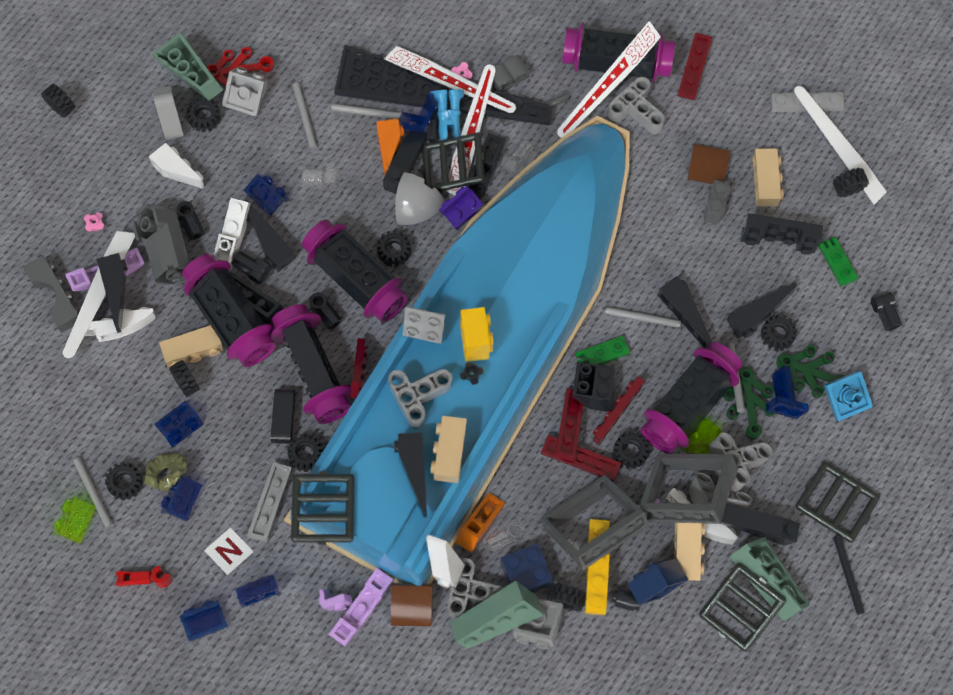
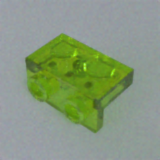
(702, 437)
(73, 520)

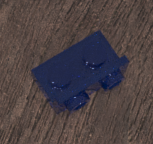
(266, 193)
(179, 423)
(181, 498)
(257, 591)
(203, 620)

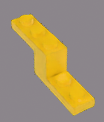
(597, 574)

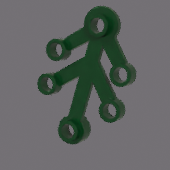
(808, 370)
(750, 399)

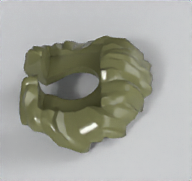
(175, 462)

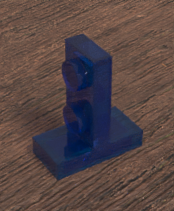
(785, 401)

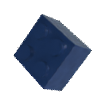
(527, 568)
(657, 580)

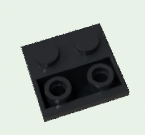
(594, 385)

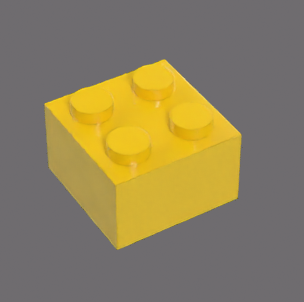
(476, 334)

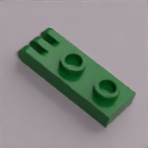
(838, 262)
(604, 352)

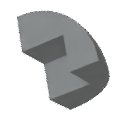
(415, 200)

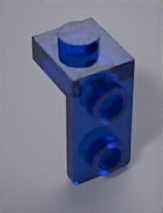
(419, 122)

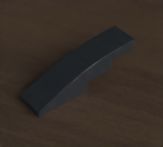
(492, 148)

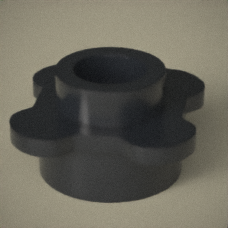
(469, 367)

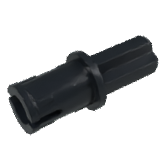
(433, 127)

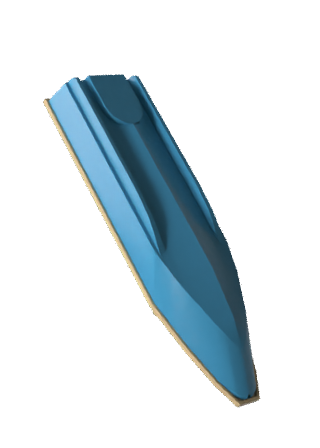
(537, 270)

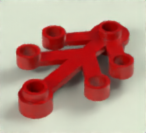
(220, 71)

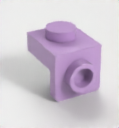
(335, 603)

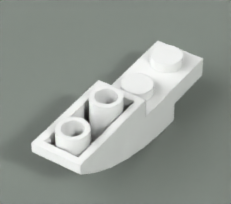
(233, 231)
(131, 322)
(715, 532)

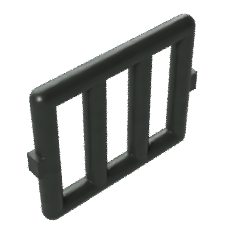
(442, 146)
(840, 478)
(348, 518)
(767, 614)

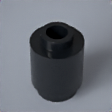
(625, 599)

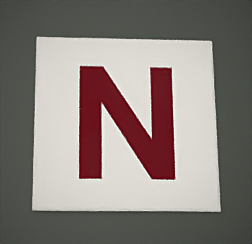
(228, 551)

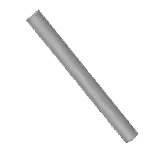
(366, 111)
(304, 115)
(643, 317)
(737, 389)
(93, 493)

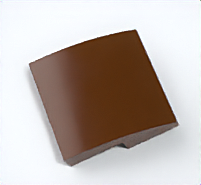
(708, 164)
(411, 604)

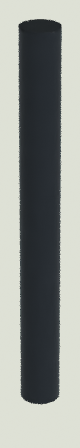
(848, 575)

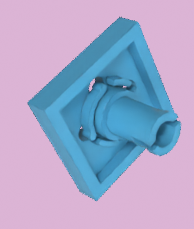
(847, 395)

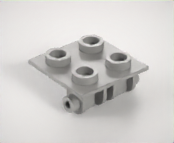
(423, 324)

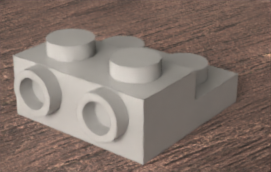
(245, 91)
(542, 629)

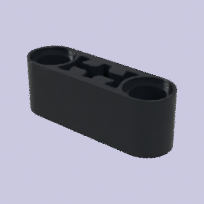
(282, 416)

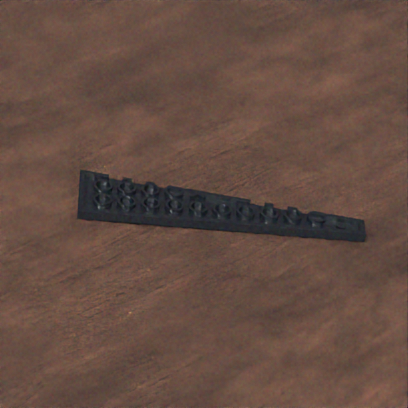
(379, 80)

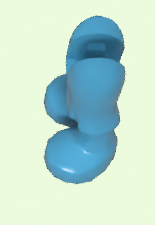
(448, 118)

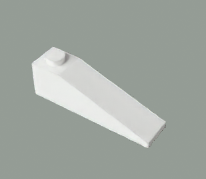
(444, 562)

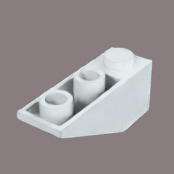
(170, 165)

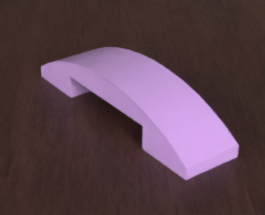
(82, 279)
(362, 607)

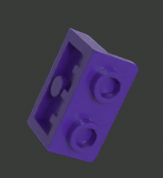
(461, 207)

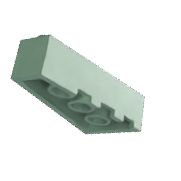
(185, 63)
(764, 562)
(496, 615)

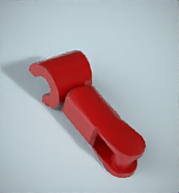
(143, 578)

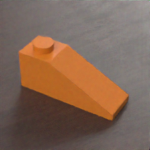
(389, 139)
(479, 522)

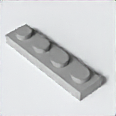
(790, 103)
(269, 502)

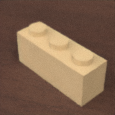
(767, 177)
(191, 346)
(449, 449)
(689, 548)

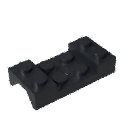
(771, 229)

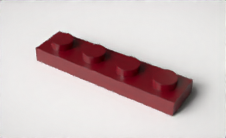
(694, 66)
(359, 368)
(622, 403)
(569, 427)
(584, 460)

